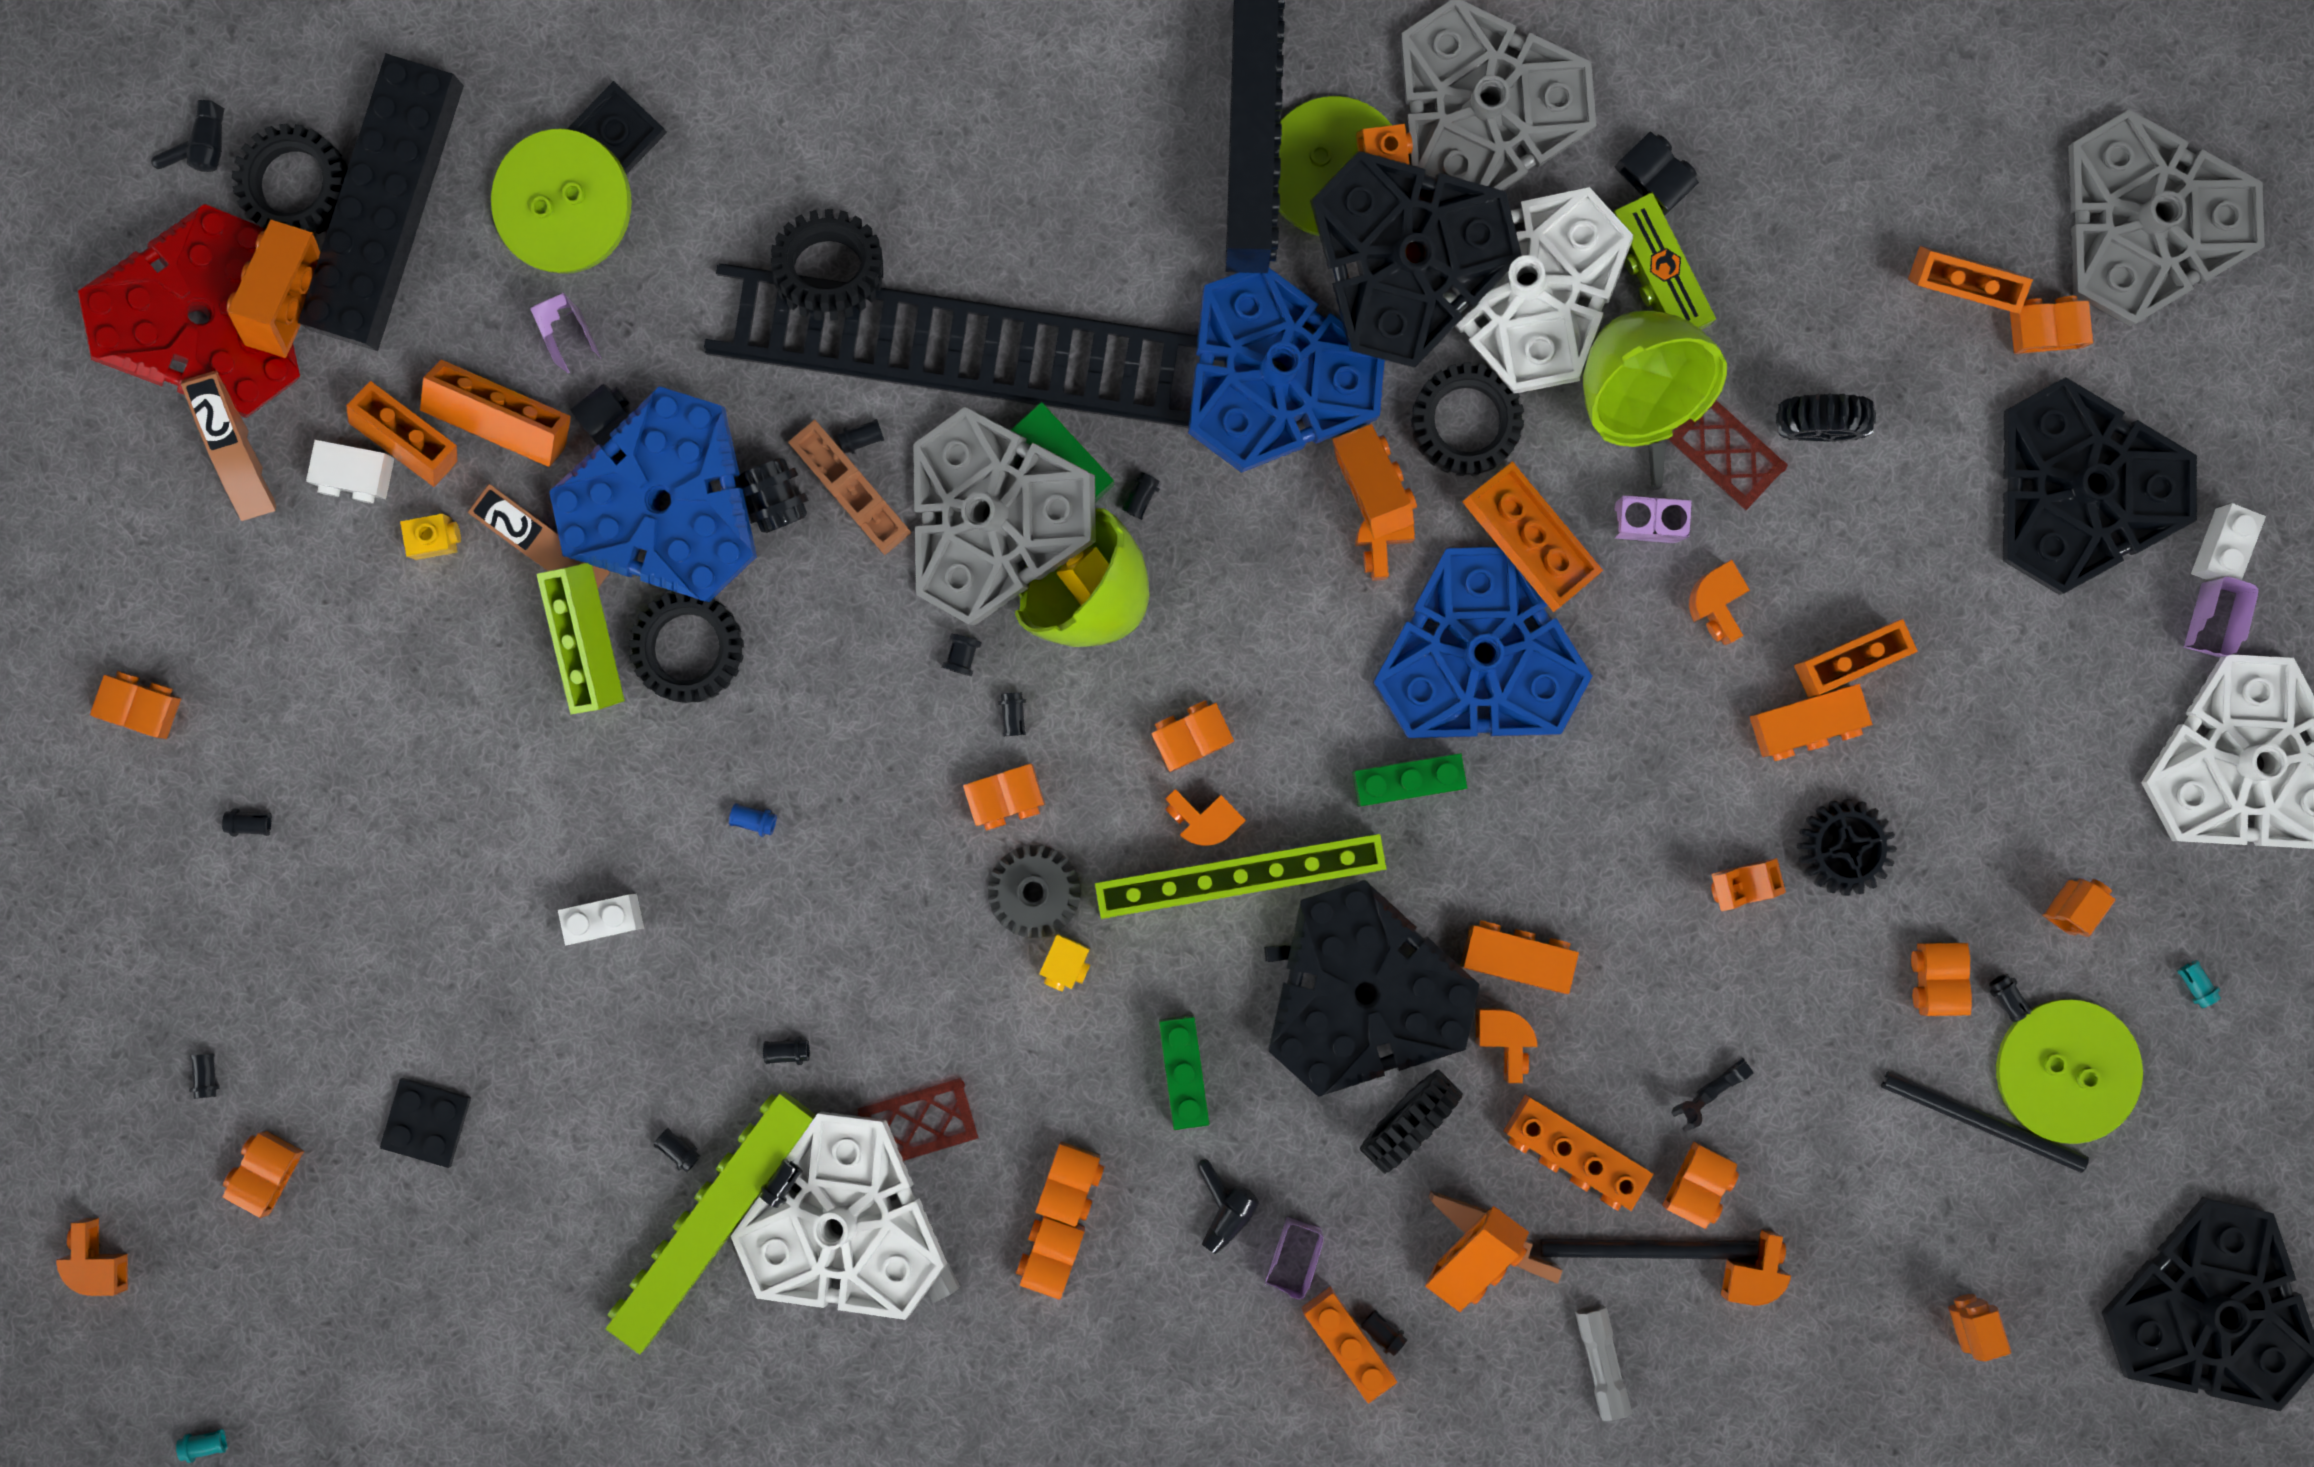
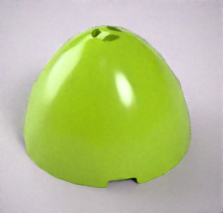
(1650, 377)
(1110, 611)

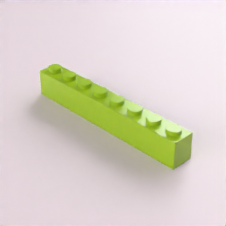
(1240, 876)
(710, 1223)

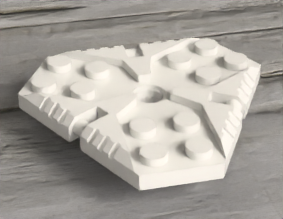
(1538, 329)
(2214, 783)
(884, 1253)

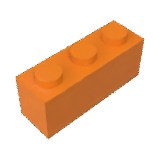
(1970, 279)
(402, 433)
(1374, 481)
(1855, 658)
(1811, 722)
(1519, 957)
(1478, 1259)
(1349, 1345)

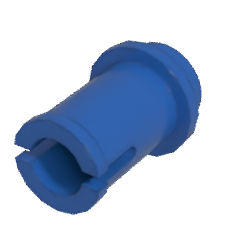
(753, 819)

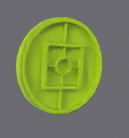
(1314, 147)
(561, 201)
(2069, 1071)

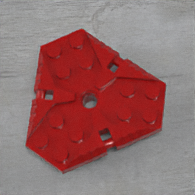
(141, 318)

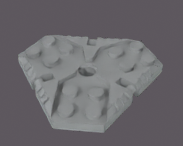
(1540, 96)
(2132, 255)
(1035, 515)

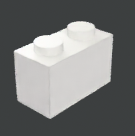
(349, 470)
(2228, 543)
(600, 919)

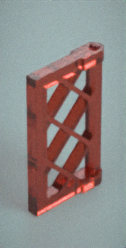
(1725, 481)
(928, 1095)

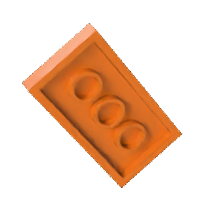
(1532, 536)

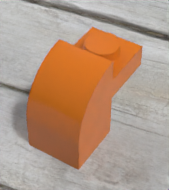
(1376, 559)
(1710, 600)
(1209, 827)
(1747, 884)
(1509, 1030)
(86, 1269)
(1759, 1282)

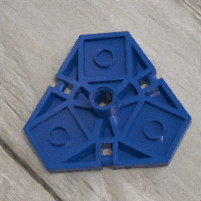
(1250, 405)
(613, 508)
(1439, 683)

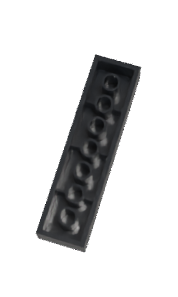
(1255, 135)
(381, 202)

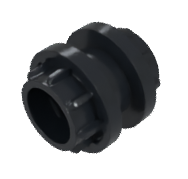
(773, 495)

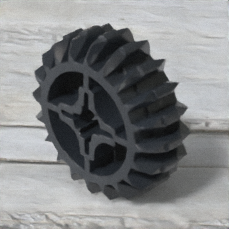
(1826, 417)
(1877, 839)

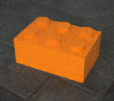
(274, 288)

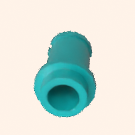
(2199, 984)
(201, 1445)

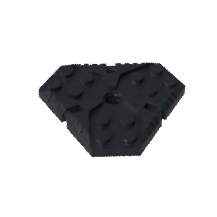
(1370, 218)
(2064, 527)
(1418, 1004)
(2173, 1325)

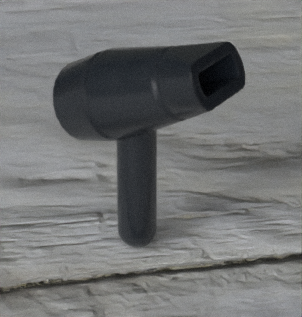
(205, 141)
(1233, 1211)

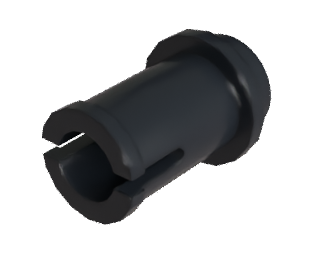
(860, 436)
(1141, 495)
(1013, 714)
(246, 823)
(2010, 997)
(786, 1051)
(203, 1076)
(677, 1150)
(780, 1184)
(1384, 1333)

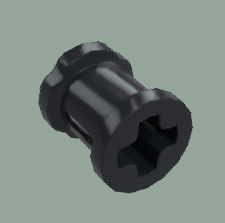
(961, 654)

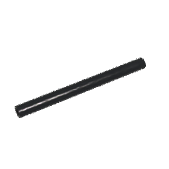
(1985, 1122)
(1650, 1249)

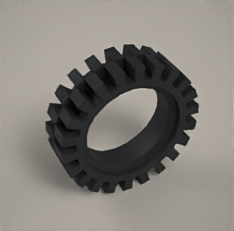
(269, 148)
(817, 230)
(1472, 378)
(644, 645)
(1411, 1121)

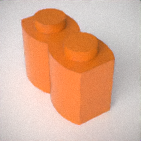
(2051, 326)
(136, 706)
(1191, 736)
(1003, 796)
(2080, 906)
(1942, 979)
(262, 1173)
(1069, 1183)
(1701, 1185)
(1050, 1257)
(1979, 1328)

